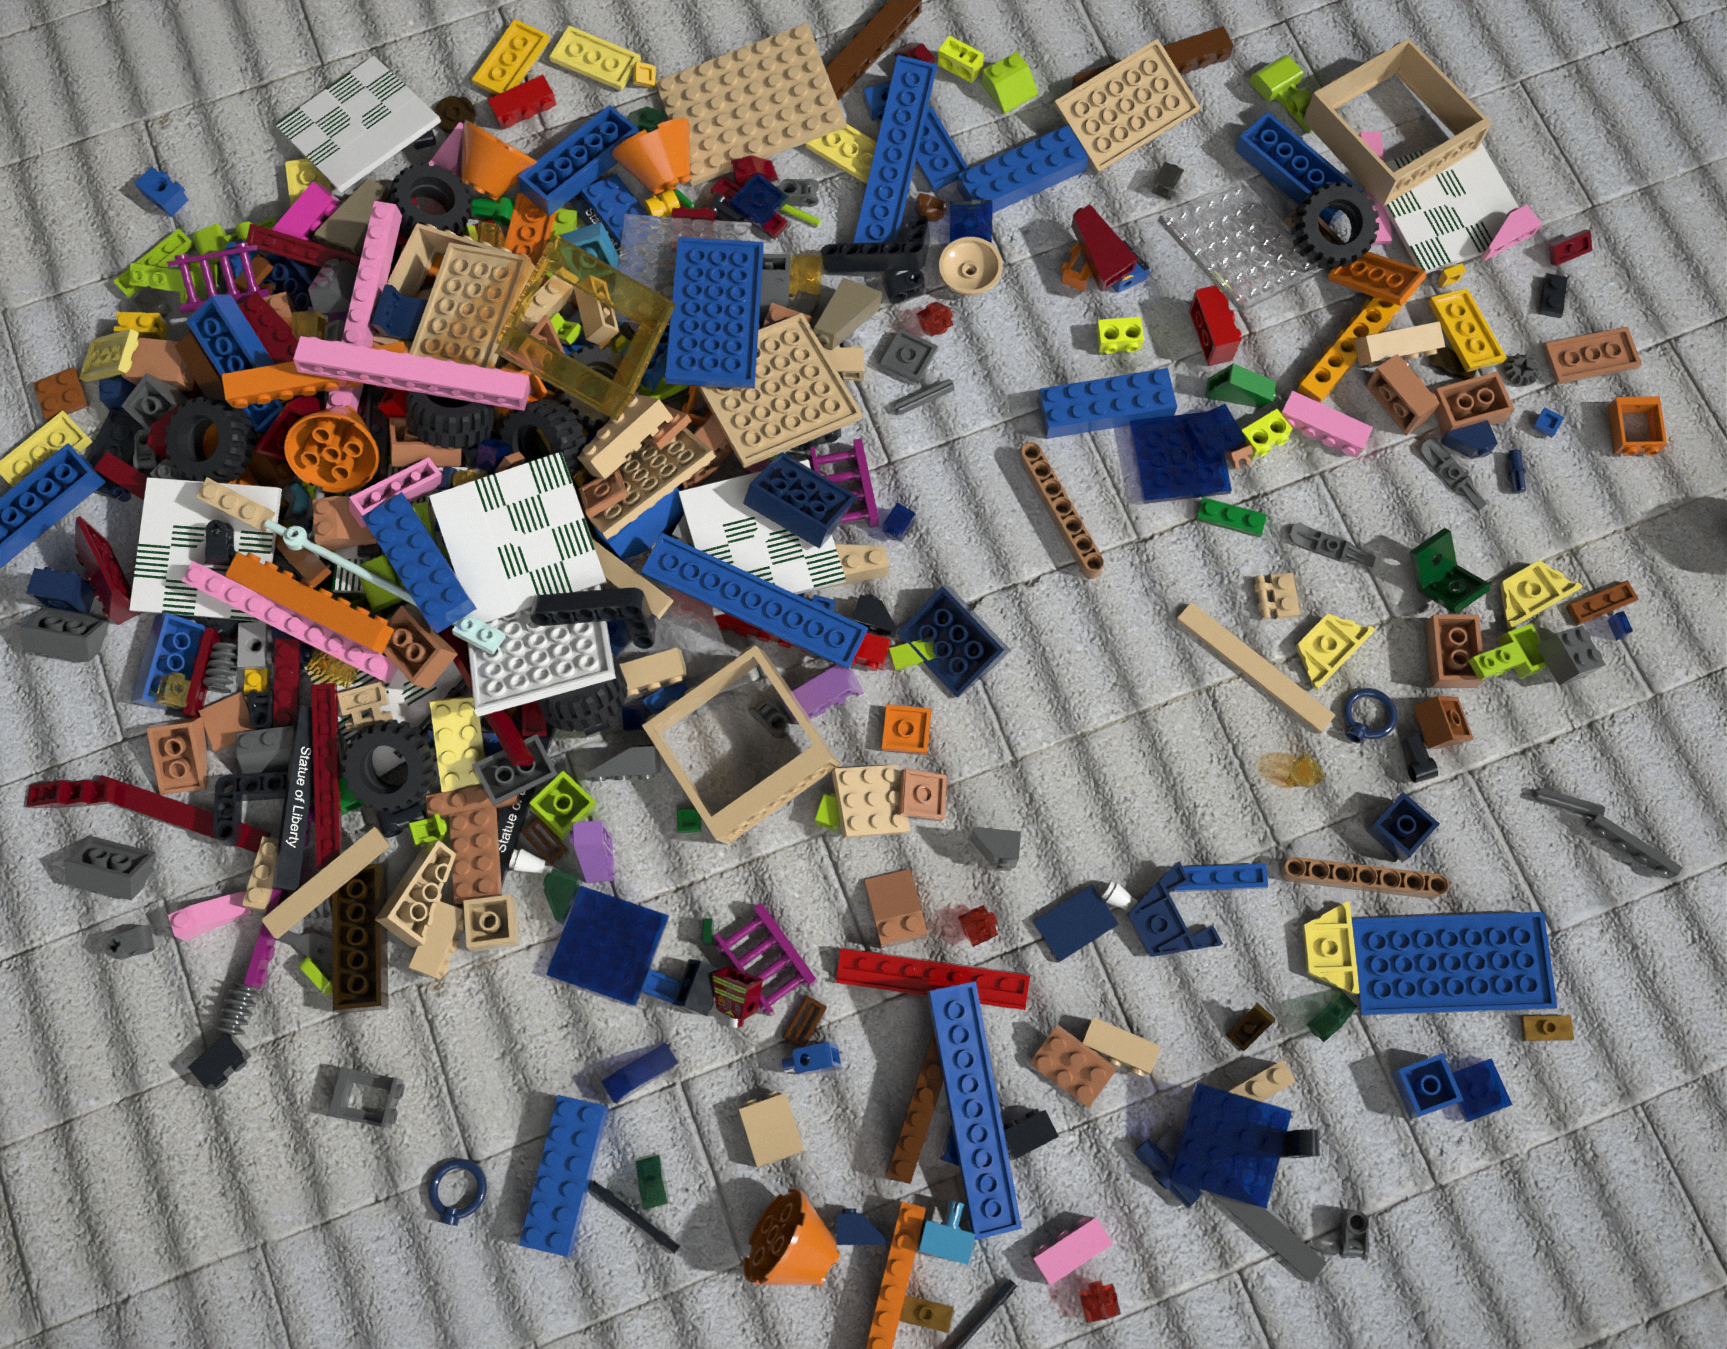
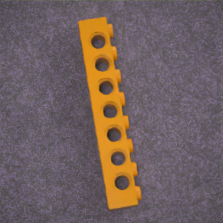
(1345, 339)

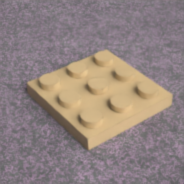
(869, 801)

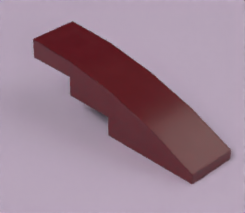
(71, 794)

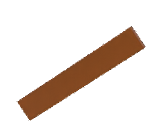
(303, 560)

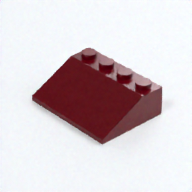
(103, 572)

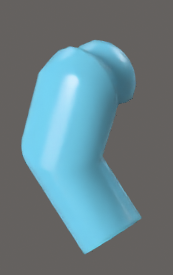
(302, 499)

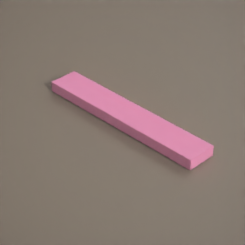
(1374, 141)

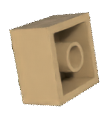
(491, 923)

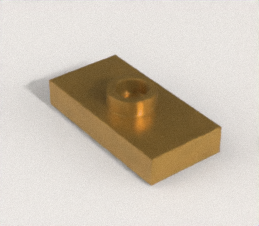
(1547, 1028)
(926, 1314)

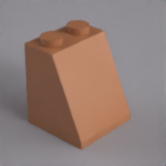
(161, 361)

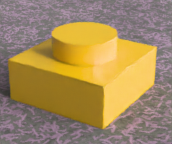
(644, 74)
(1451, 275)
(257, 680)

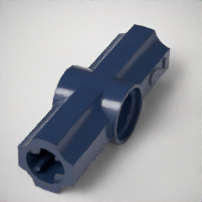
(1161, 1167)

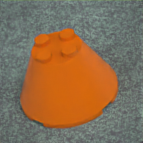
(658, 157)
(490, 162)
(332, 450)
(790, 1244)

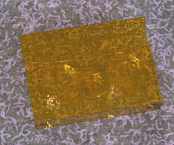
(806, 275)

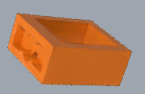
(1637, 405)

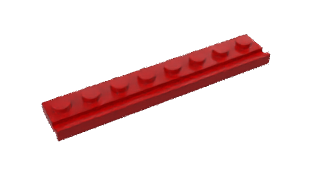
(920, 975)

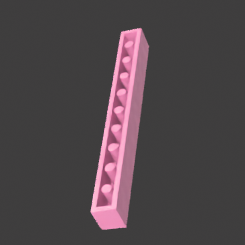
(369, 283)
(412, 373)
(290, 622)

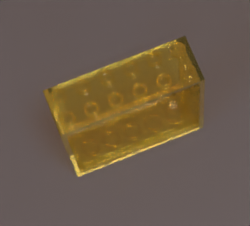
(614, 290)

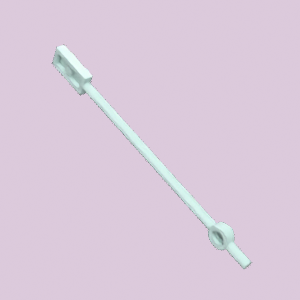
(467, 628)

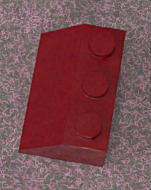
(274, 439)

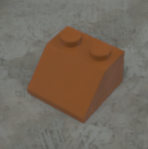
(1442, 722)

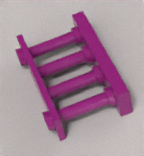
(193, 301)
(860, 473)
(774, 938)

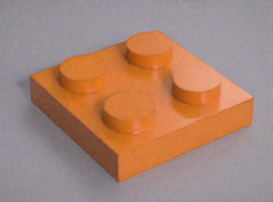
(906, 729)

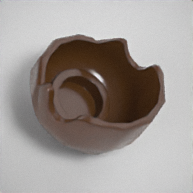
(930, 207)

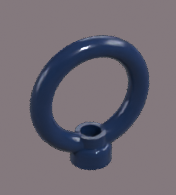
(1357, 731)
(451, 1215)

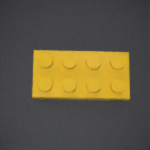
(511, 58)
(1467, 330)

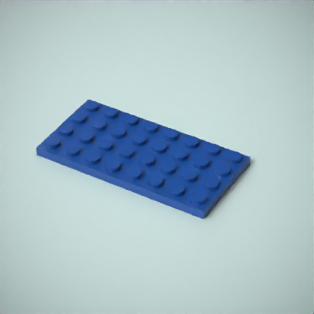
(715, 313)
(1453, 964)

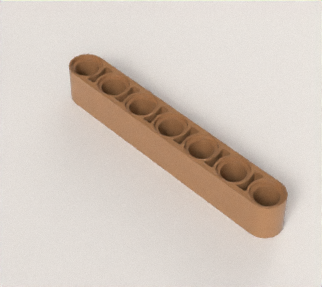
(1061, 520)
(1374, 874)

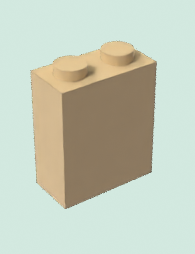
(771, 1129)

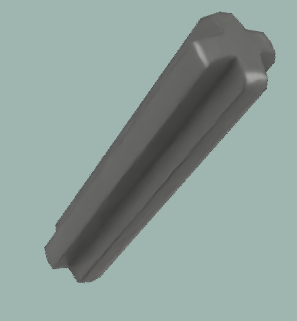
(924, 396)
(1568, 802)

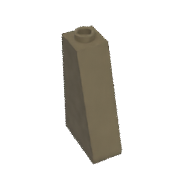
(349, 223)
(846, 312)

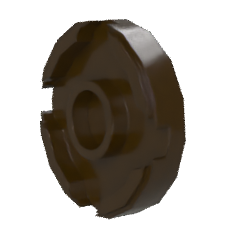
(454, 110)

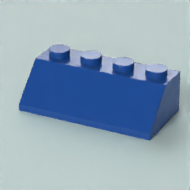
(646, 529)
(169, 649)

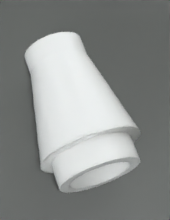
(526, 862)
(1118, 896)

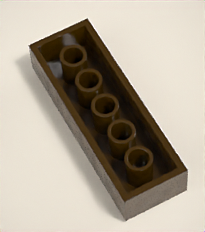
(360, 943)

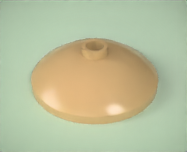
(973, 256)

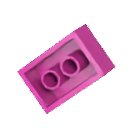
(308, 212)

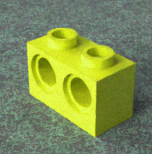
(960, 59)
(1118, 330)
(1262, 431)

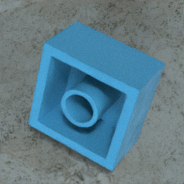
(595, 242)
(946, 1238)

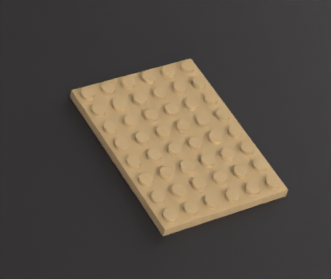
(753, 102)

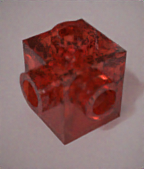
(935, 319)
(978, 925)
(1099, 1301)

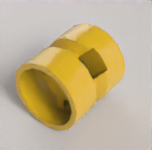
(663, 205)

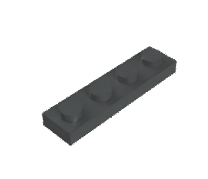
(1638, 849)

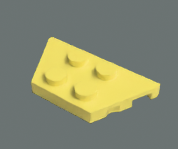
(1533, 592)
(1330, 646)
(1332, 949)

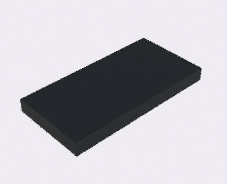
(117, 439)

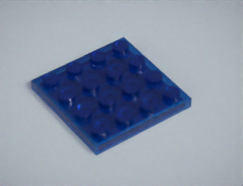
(1172, 463)
(608, 945)
(1230, 1145)

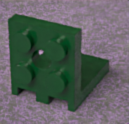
(1442, 574)

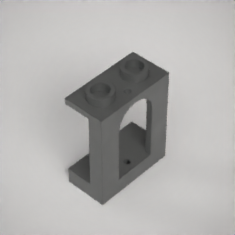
(342, 1093)

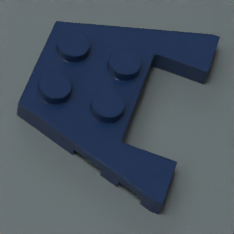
(1161, 924)

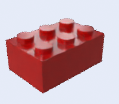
(1214, 325)

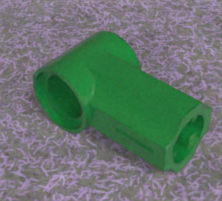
(498, 210)

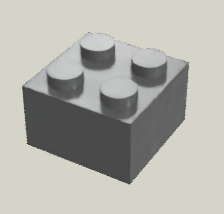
(1571, 655)

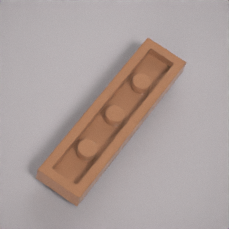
(461, 801)

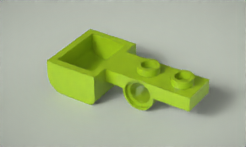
(1279, 82)
(215, 238)
(171, 278)
(381, 566)
(1516, 651)

